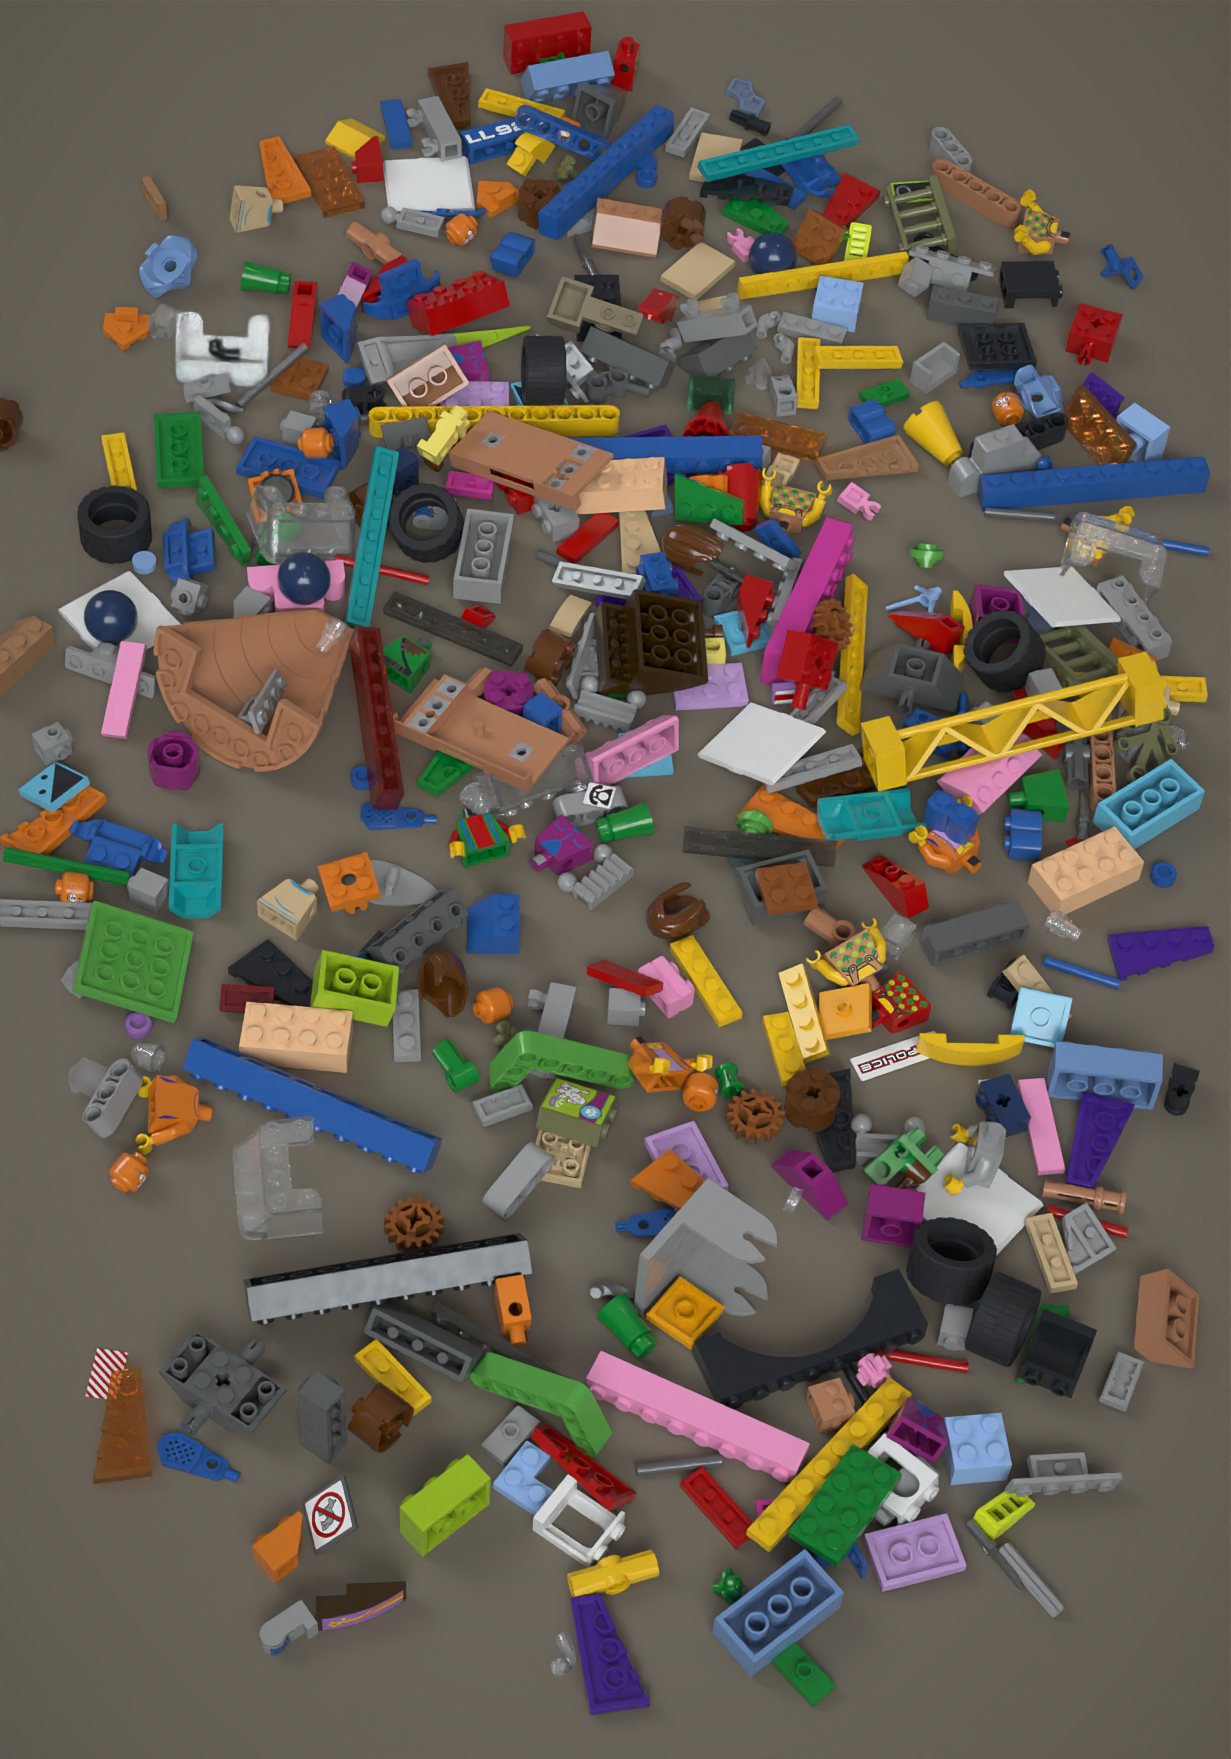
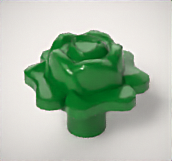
(729, 1586)

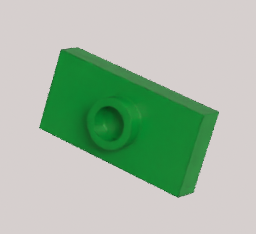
(886, 393)
(803, 1674)

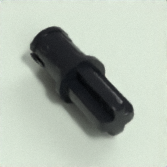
(750, 122)

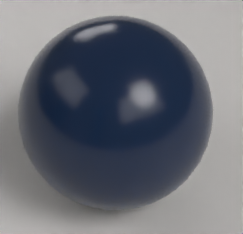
(772, 253)
(303, 578)
(110, 616)

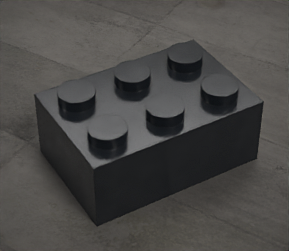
(605, 289)

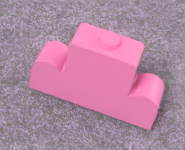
(265, 581)

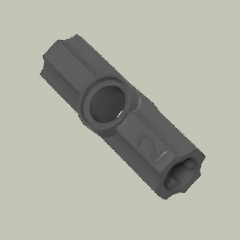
(1077, 758)

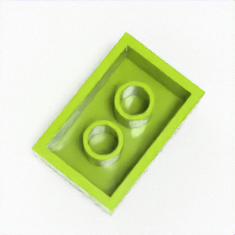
(355, 986)
(444, 1504)

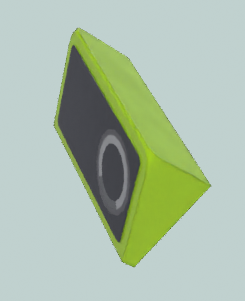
(906, 187)

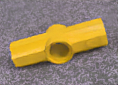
(613, 1574)

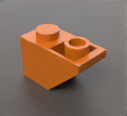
(280, 1549)

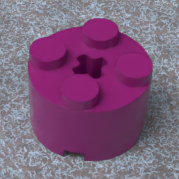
(508, 691)
(173, 761)

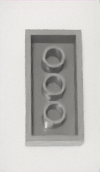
(483, 556)

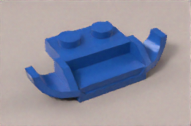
(813, 174)
(398, 287)
(188, 552)
(118, 846)

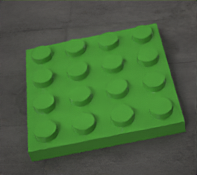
(133, 961)

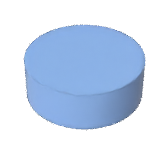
(144, 562)

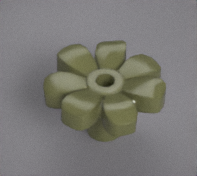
(566, 168)
(505, 1034)

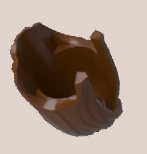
(690, 545)
(676, 915)
(443, 982)

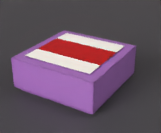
(782, 693)

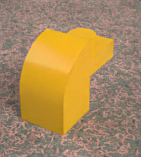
(528, 151)

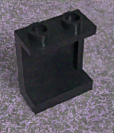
(1029, 280)
(1057, 1354)

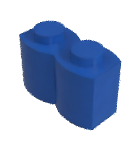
(512, 254)
(870, 421)
(952, 818)
(1024, 834)

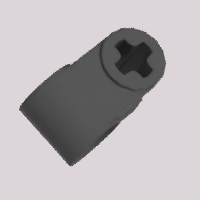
(719, 595)

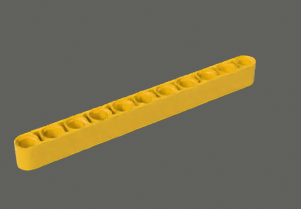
(558, 419)

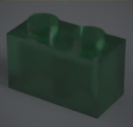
(707, 389)

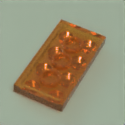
(329, 182)
(1097, 429)
(781, 436)

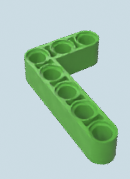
(558, 1056)
(548, 1393)

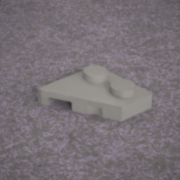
(1085, 1238)

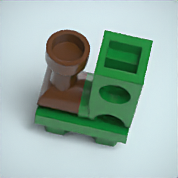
(907, 1158)

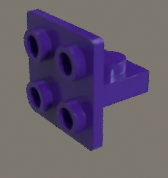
(1105, 394)

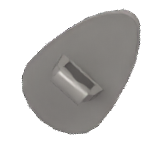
(400, 886)

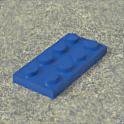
(312, 475)

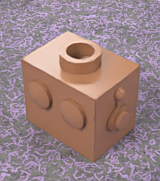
(830, 1405)

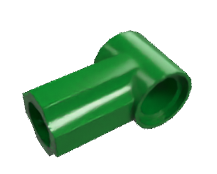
(457, 1070)

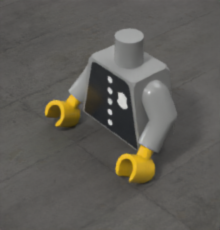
(983, 1155)

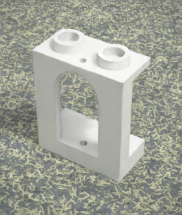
(568, 1494)
(906, 1508)

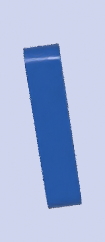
(557, 125)

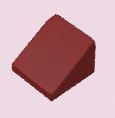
(478, 616)

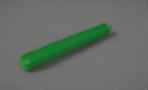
(63, 865)

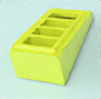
(858, 241)
(991, 1523)

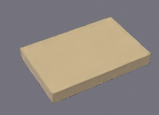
(712, 146)
(697, 271)

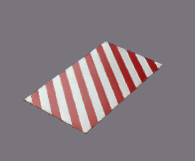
(104, 1363)

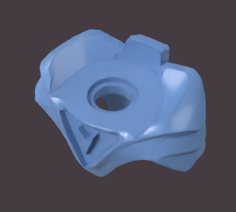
(159, 270)
(1030, 383)

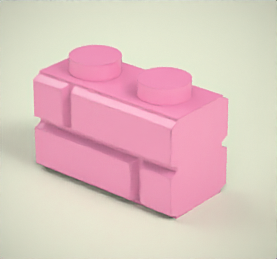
(676, 992)

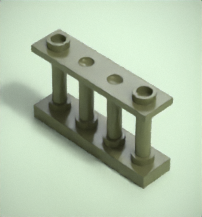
(937, 206)
(1091, 652)

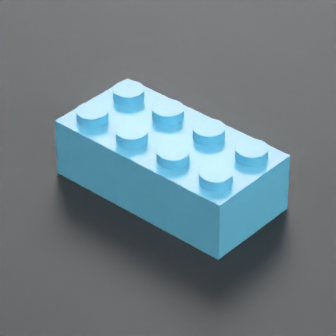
(1150, 804)

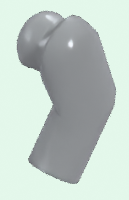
(766, 322)

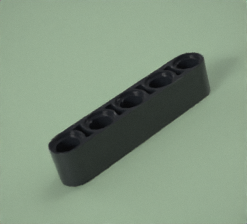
(1042, 431)

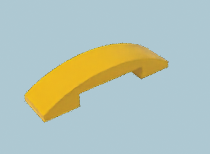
(960, 612)
(969, 1054)

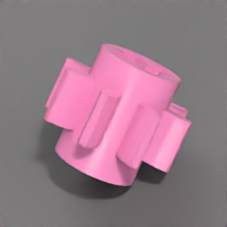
(873, 1370)

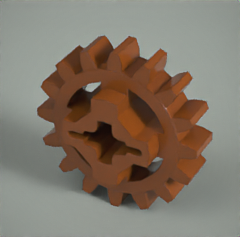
(833, 622)
(755, 1116)
(424, 1232)

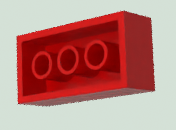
(545, 38)
(457, 303)

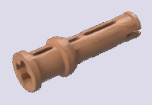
(1096, 1197)

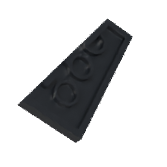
(749, 188)
(272, 968)
(838, 1140)

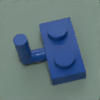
(776, 539)

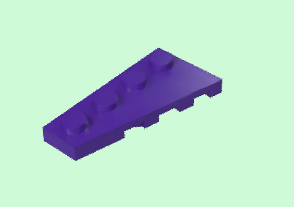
(606, 1669)

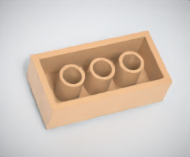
(626, 487)
(1085, 871)
(297, 1036)

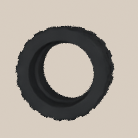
(543, 370)
(418, 497)
(114, 504)
(989, 635)
(951, 1260)
(1002, 1319)

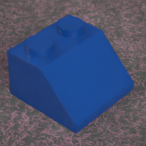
(339, 325)
(342, 421)
(494, 925)

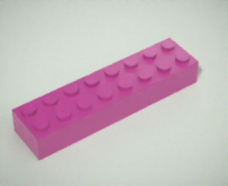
(815, 584)

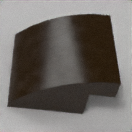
(650, 644)

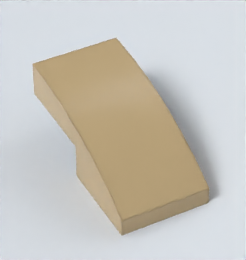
(785, 469)
(569, 616)

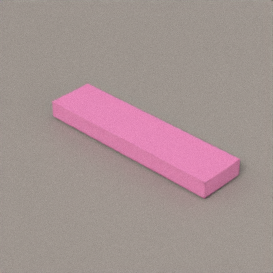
(123, 690)
(1042, 1127)

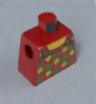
(626, 55)
(899, 1005)

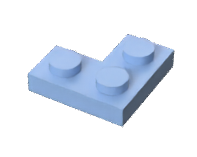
(519, 1479)

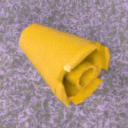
(934, 433)

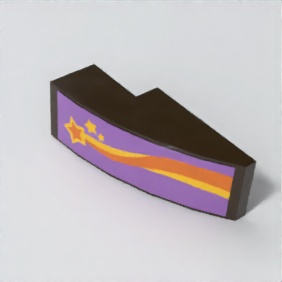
(359, 1604)

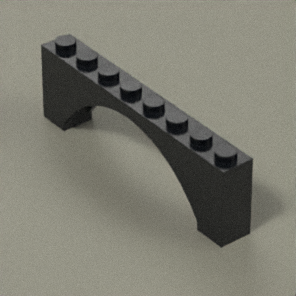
(743, 1375)

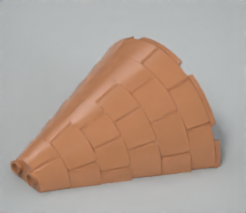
(218, 664)

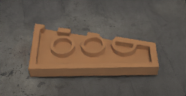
(871, 459)

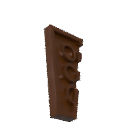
(452, 88)
(837, 784)

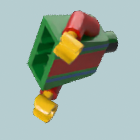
(482, 838)

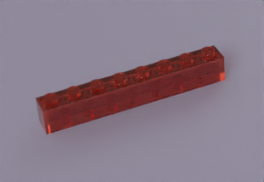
(376, 718)

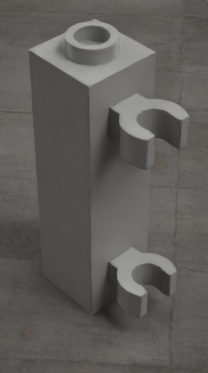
(439, 128)
(716, 323)
(556, 1016)

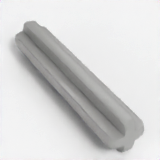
(1032, 1580)

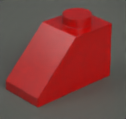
(368, 162)

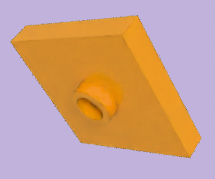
(846, 1011)
(685, 1312)

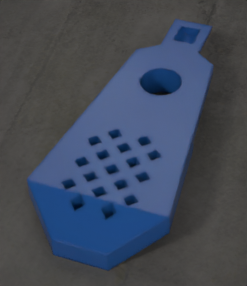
(445, 212)
(987, 378)
(398, 818)
(654, 1221)
(198, 1461)

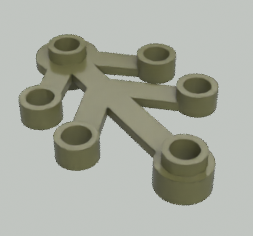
(1149, 744)

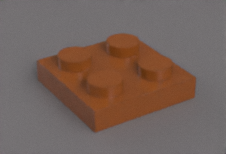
(818, 238)
(301, 379)
(786, 888)

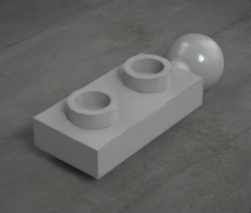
(414, 221)
(218, 420)

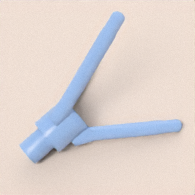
(927, 598)

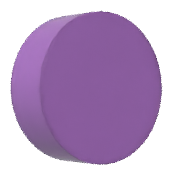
(138, 1025)

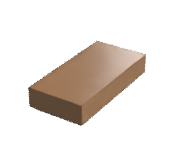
(154, 198)

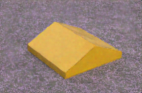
(350, 135)

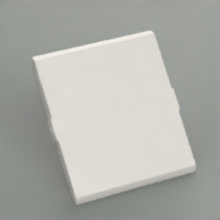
(429, 184)
(1062, 599)
(149, 608)
(761, 743)
(995, 1209)

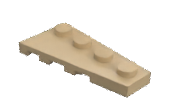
(635, 539)

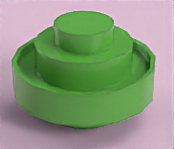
(926, 554)
(754, 822)

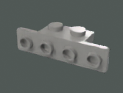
(950, 270)
(576, 370)
(586, 659)
(101, 666)
(260, 707)
(1059, 1473)

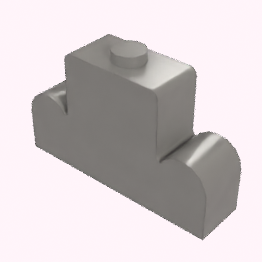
(993, 453)

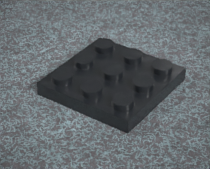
(996, 346)

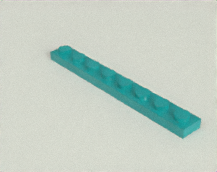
(778, 153)
(371, 537)

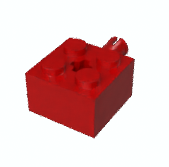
(1093, 334)
(807, 663)

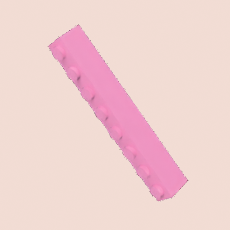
(697, 1417)

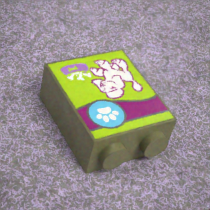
(577, 1112)

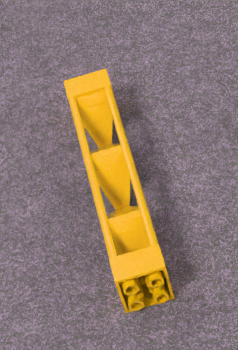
(899, 762)

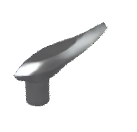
(224, 406)
(610, 1291)

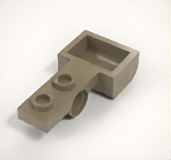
(575, 304)

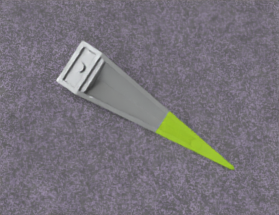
(389, 355)

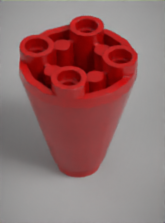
(707, 422)

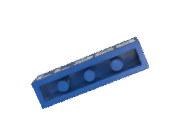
(492, 139)

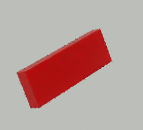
(587, 537)
(624, 978)
(717, 1506)

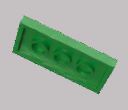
(178, 449)
(845, 1505)

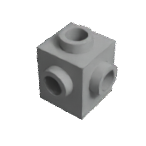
(189, 596)
(52, 743)

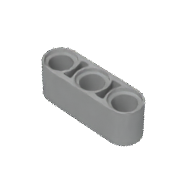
(945, 146)
(582, 814)
(112, 1098)
(518, 1180)

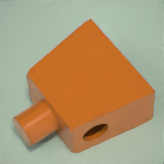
(512, 1308)

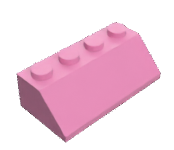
(634, 750)
(987, 780)

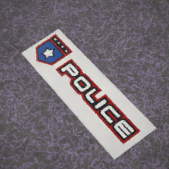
(888, 1059)

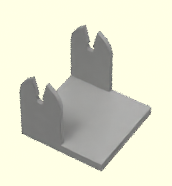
(707, 1250)

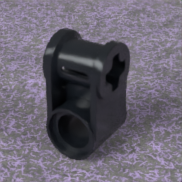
(364, 398)
(1004, 990)
(1181, 1086)

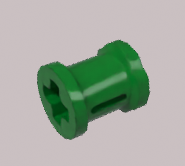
(734, 1082)

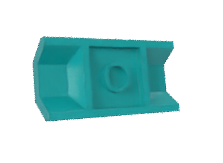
(866, 815)
(196, 872)

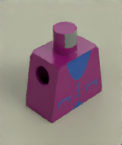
(471, 360)
(561, 848)
(919, 1430)

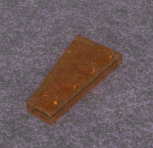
(124, 1436)

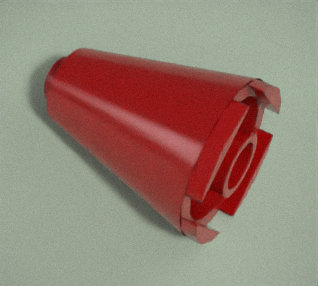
(746, 484)

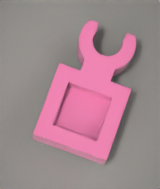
(740, 244)
(857, 499)

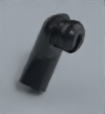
(223, 354)

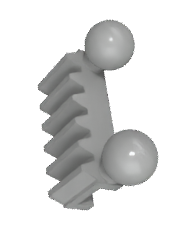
(606, 709)
(601, 882)
(869, 1145)

